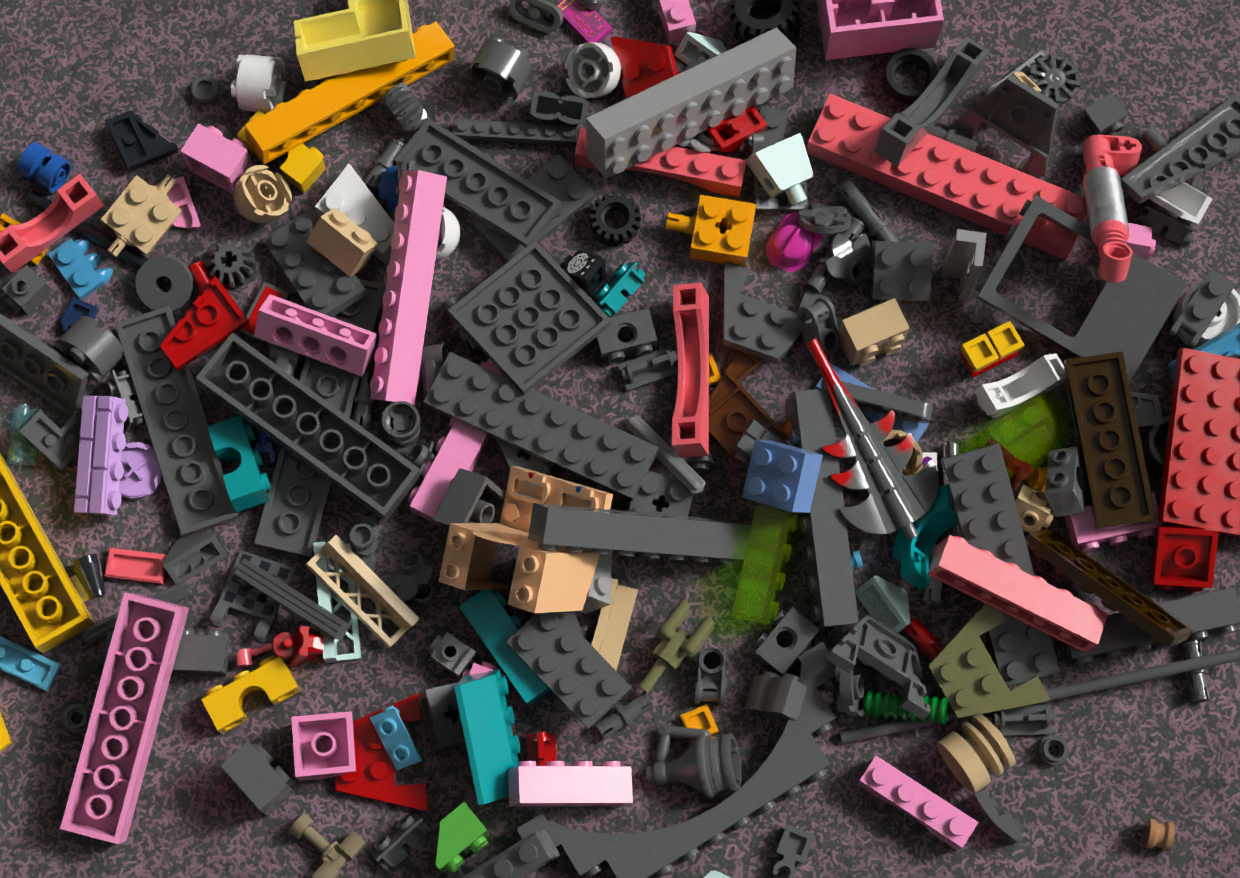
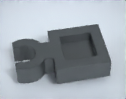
(793, 847)

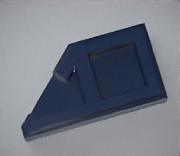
(76, 309)

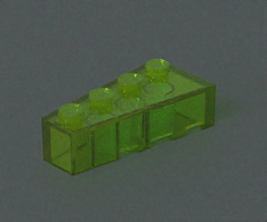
(764, 564)

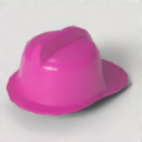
(791, 244)

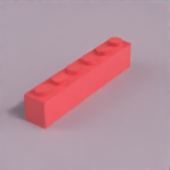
(1018, 593)

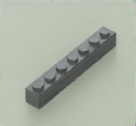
(515, 132)
(291, 600)

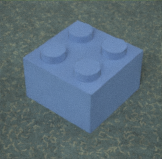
(782, 476)

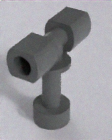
(364, 538)

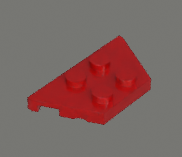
(643, 64)

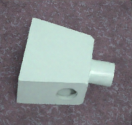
(783, 168)

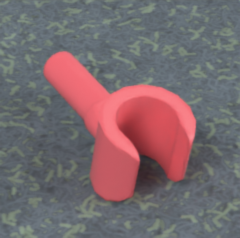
(244, 656)

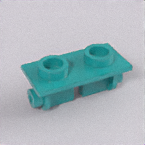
(624, 279)

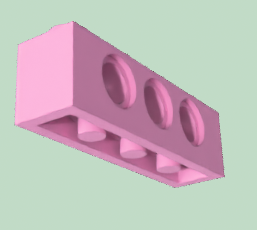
(315, 335)

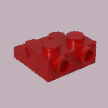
(1184, 557)

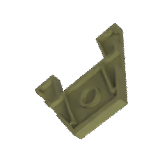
(970, 676)

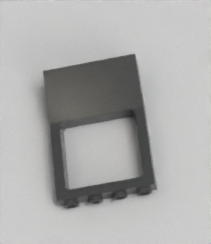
(1124, 314)

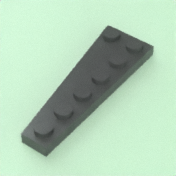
(1194, 151)

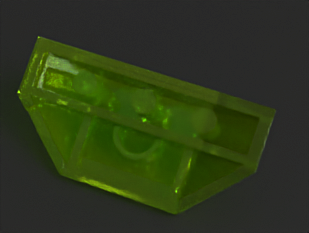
(1028, 430)

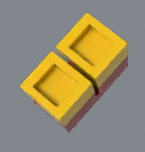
(991, 349)

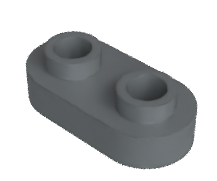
(537, 14)

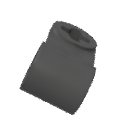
(820, 325)
(710, 679)

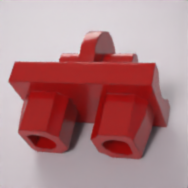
(298, 646)

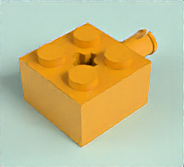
(705, 229)

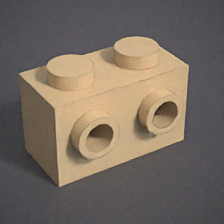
(342, 242)

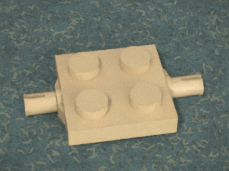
(141, 215)

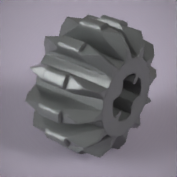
(405, 107)
(239, 268)

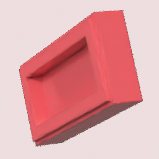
(135, 566)

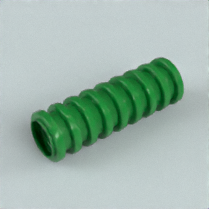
(891, 706)

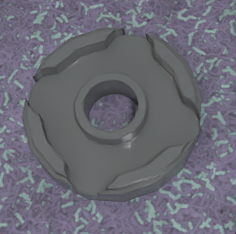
(172, 268)

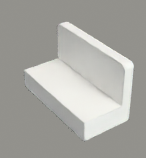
(1184, 202)

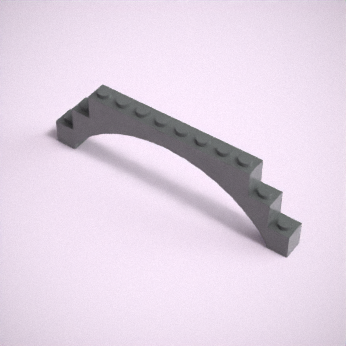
(789, 765)

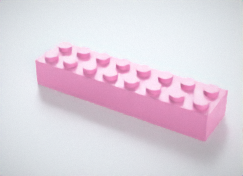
(124, 718)

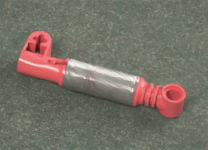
(1104, 162)

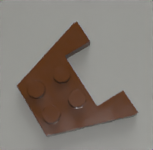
(734, 407)

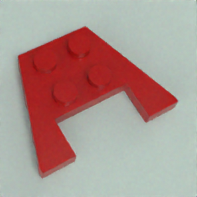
(374, 768)

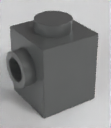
(1104, 116)
(26, 290)

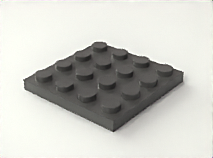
(529, 317)

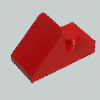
(737, 129)

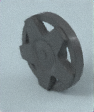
(825, 218)

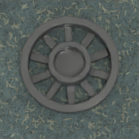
(1056, 78)

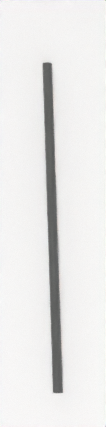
(1061, 692)

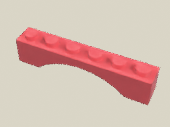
(705, 170)
(691, 411)

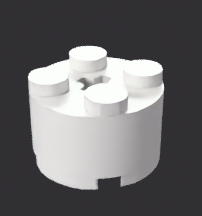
(259, 83)

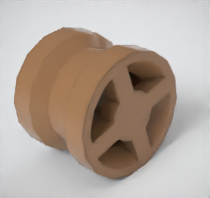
(1159, 835)

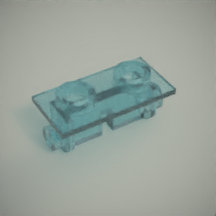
(20, 449)

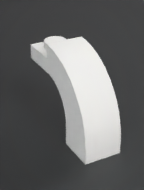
(1012, 392)

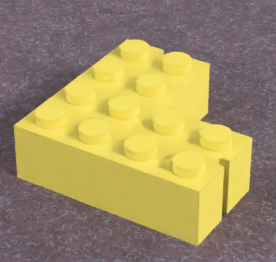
(354, 38)

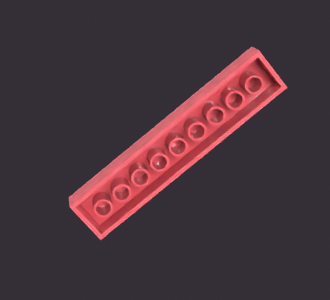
(943, 176)

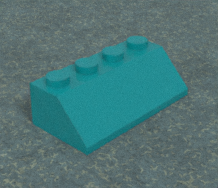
(488, 732)

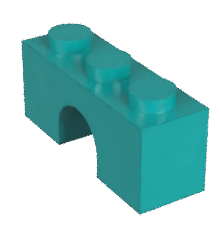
(246, 484)

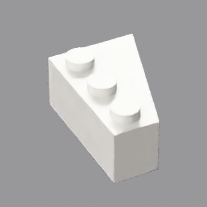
(358, 203)

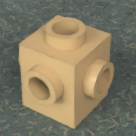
(1033, 510)

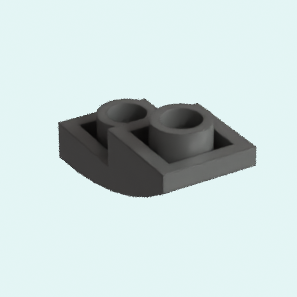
(1005, 825)

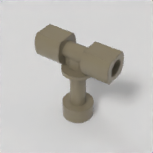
(333, 854)

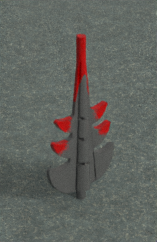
(892, 497)

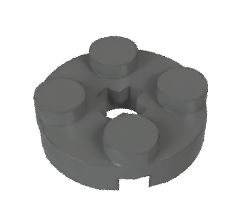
(852, 689)

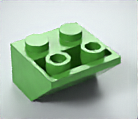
(459, 835)

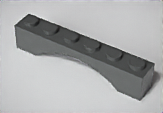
(913, 124)

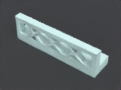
(325, 600)

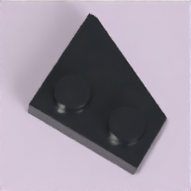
(138, 142)

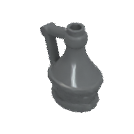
(707, 766)

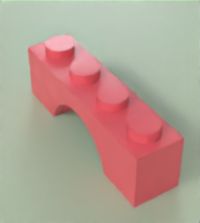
(69, 208)

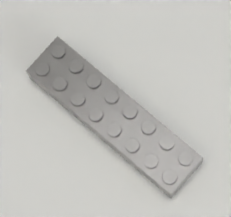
(690, 102)

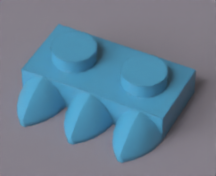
(78, 268)

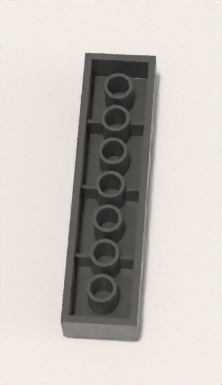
(308, 427)

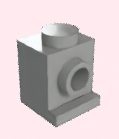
(459, 662)

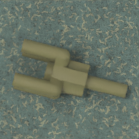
(676, 643)

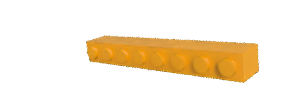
(344, 96)

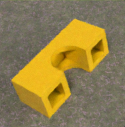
(301, 166)
(226, 702)

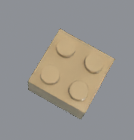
(873, 333)

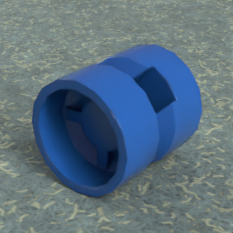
(40, 165)

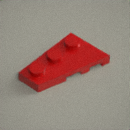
(204, 326)

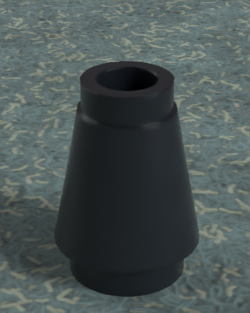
(90, 575)

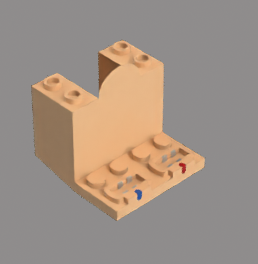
(542, 577)

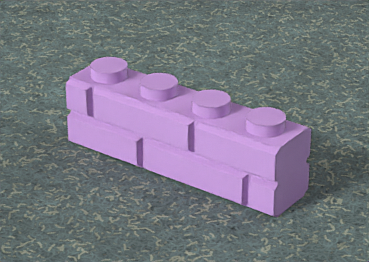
(100, 455)

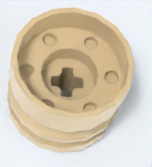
(972, 756)

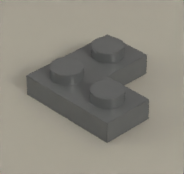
(55, 442)

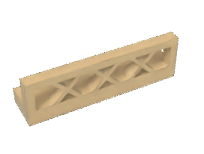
(369, 583)
(614, 623)

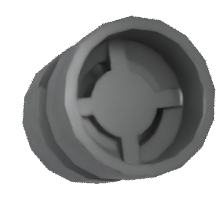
(402, 423)

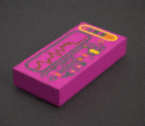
(584, 21)

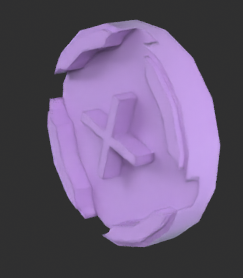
(141, 471)

